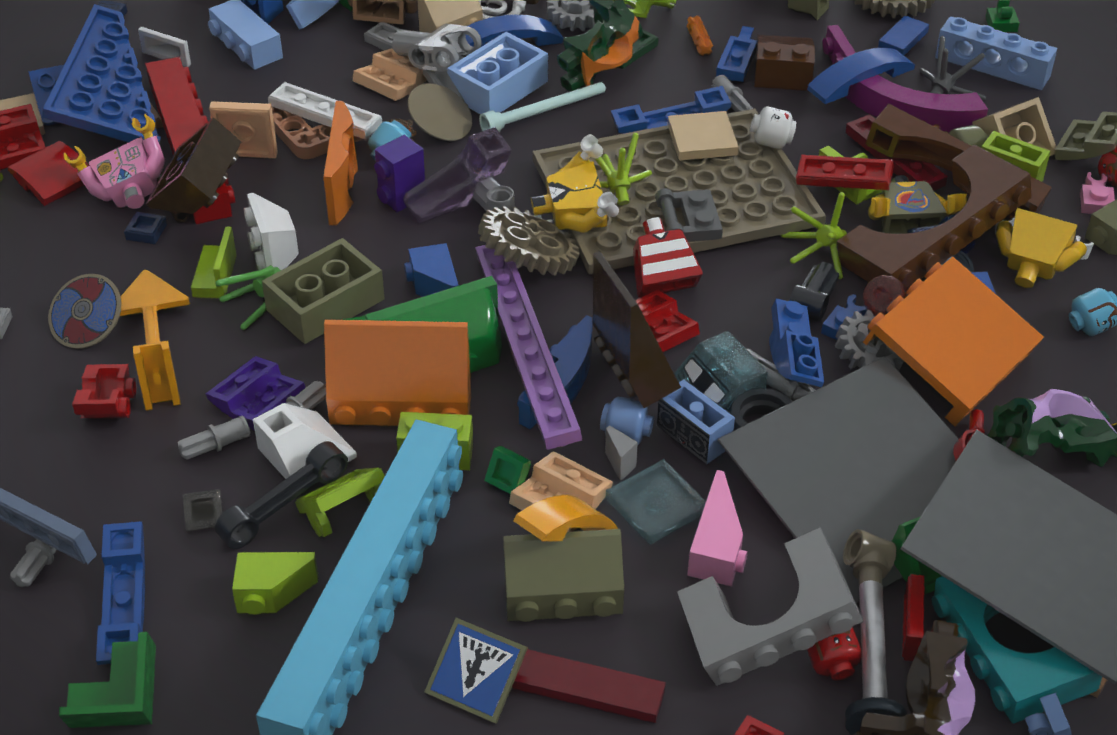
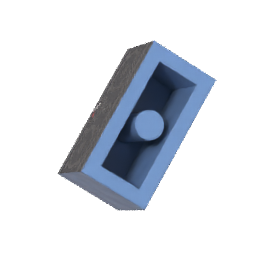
(694, 421)

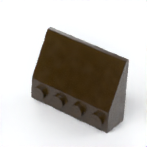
(627, 338)

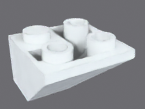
(270, 233)
(290, 433)

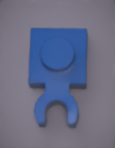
(838, 315)

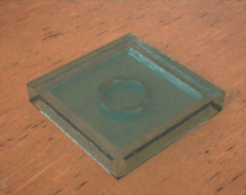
(656, 501)

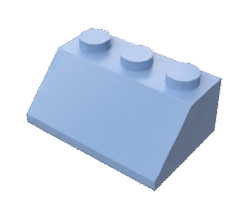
(499, 73)

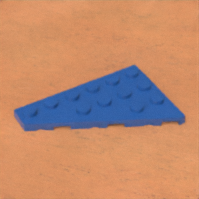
(101, 81)

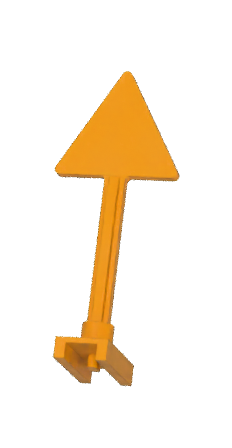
(153, 359)

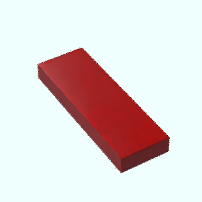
(845, 172)

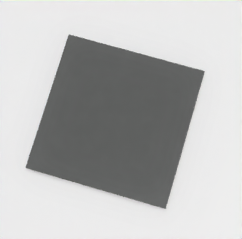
(848, 459)
(1026, 550)

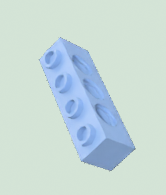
(1006, 62)

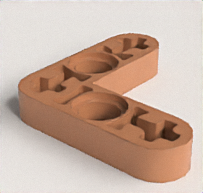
(306, 141)

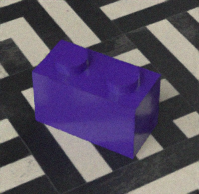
(398, 170)

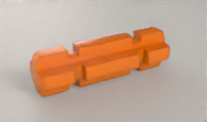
(699, 35)

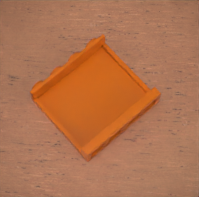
(955, 335)

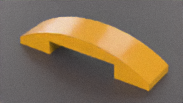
(554, 515)

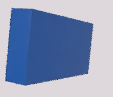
(904, 35)

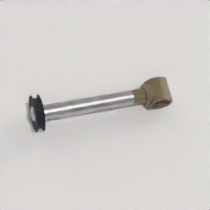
(871, 562)

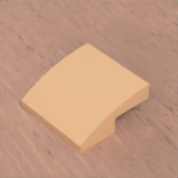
(390, 75)
(560, 476)

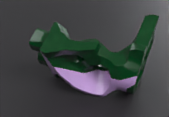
(1055, 418)

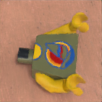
(912, 206)

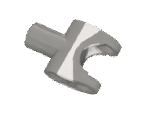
(432, 49)

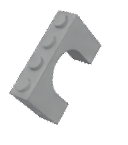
(820, 610)

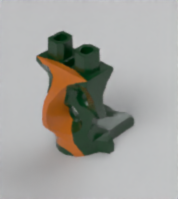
(590, 53)

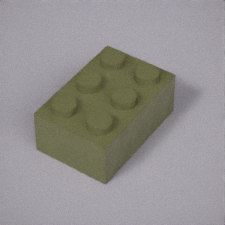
(322, 287)

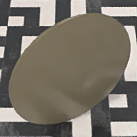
(439, 112)

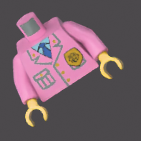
(125, 172)

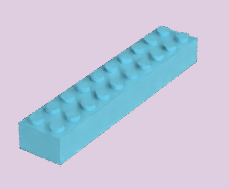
(365, 587)

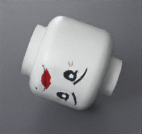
(773, 127)

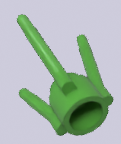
(256, 285)

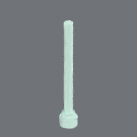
(496, 119)

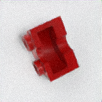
(105, 392)

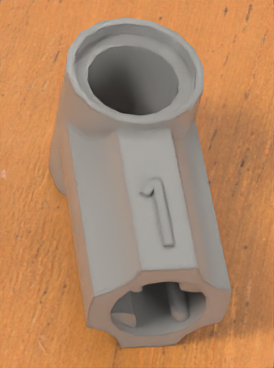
(491, 195)

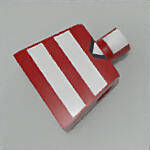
(664, 260)

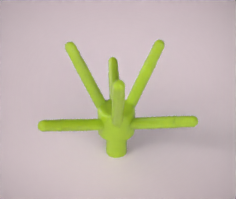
(618, 180)
(826, 234)

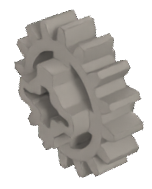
(571, 13)
(851, 338)

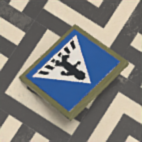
(476, 670)

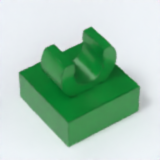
(1003, 17)
(507, 469)

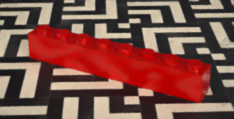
(181, 118)

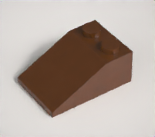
(784, 62)

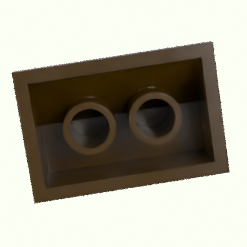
(196, 170)

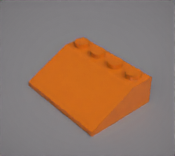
(395, 368)

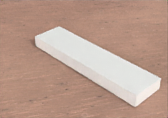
(321, 109)

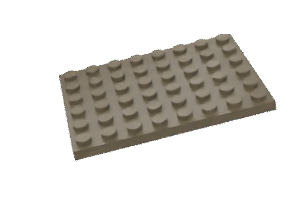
(748, 189)

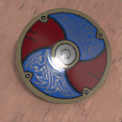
(84, 311)

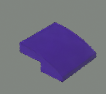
(253, 390)

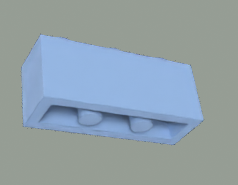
(245, 33)

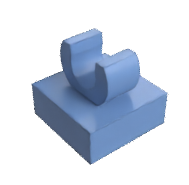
(1052, 721)

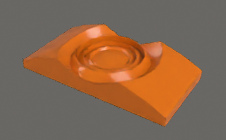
(340, 164)

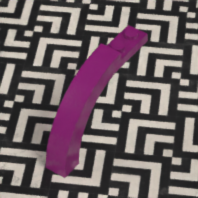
(875, 93)

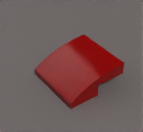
(18, 135)
(48, 173)
(665, 321)

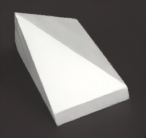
(163, 46)

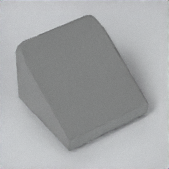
(621, 452)

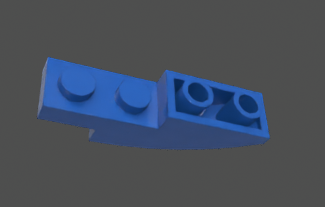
(792, 346)
(572, 361)

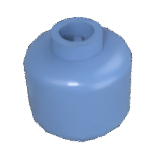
(627, 417)

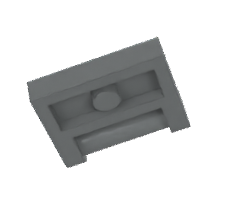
(698, 213)

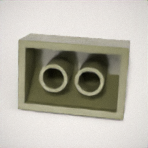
(564, 576)

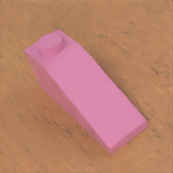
(718, 537)

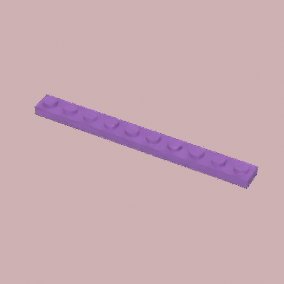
(531, 353)

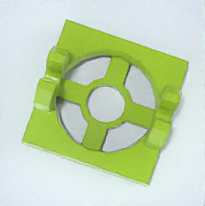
(337, 492)

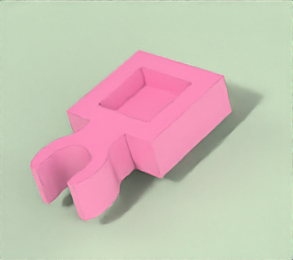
(1095, 194)

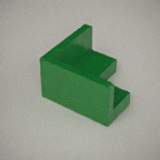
(123, 699)

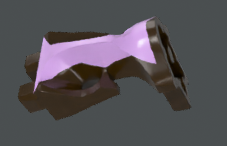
(936, 689)

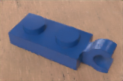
(737, 55)

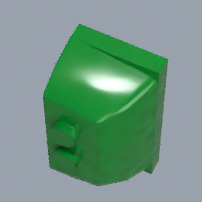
(470, 303)

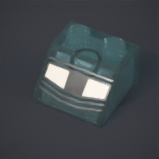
(722, 370)

